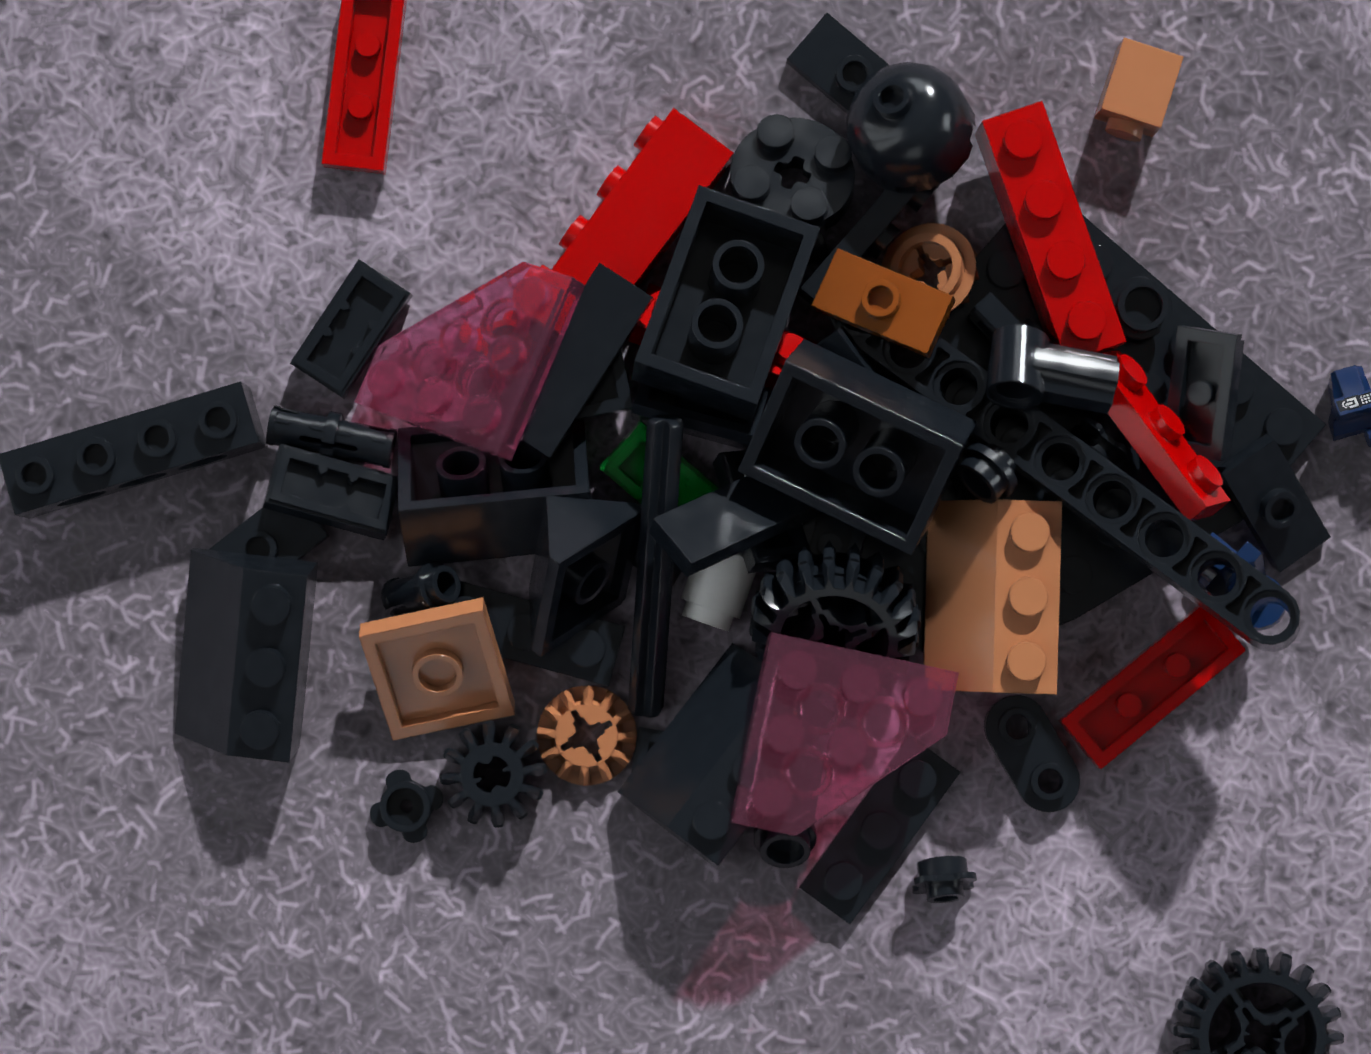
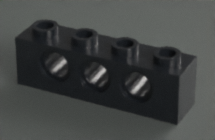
(132, 450)

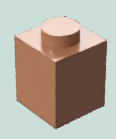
(1137, 90)

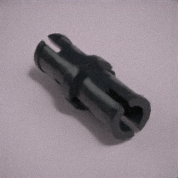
(331, 436)

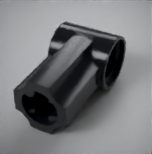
(1032, 371)

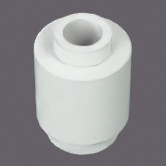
(718, 593)

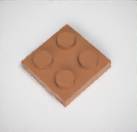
(437, 668)

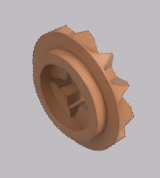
(942, 246)
(615, 744)

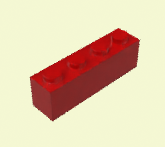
(646, 202)
(1049, 230)

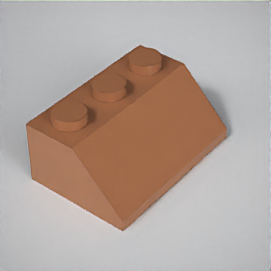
(994, 594)

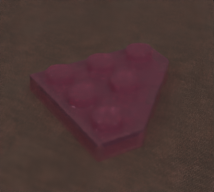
(477, 361)
(831, 728)

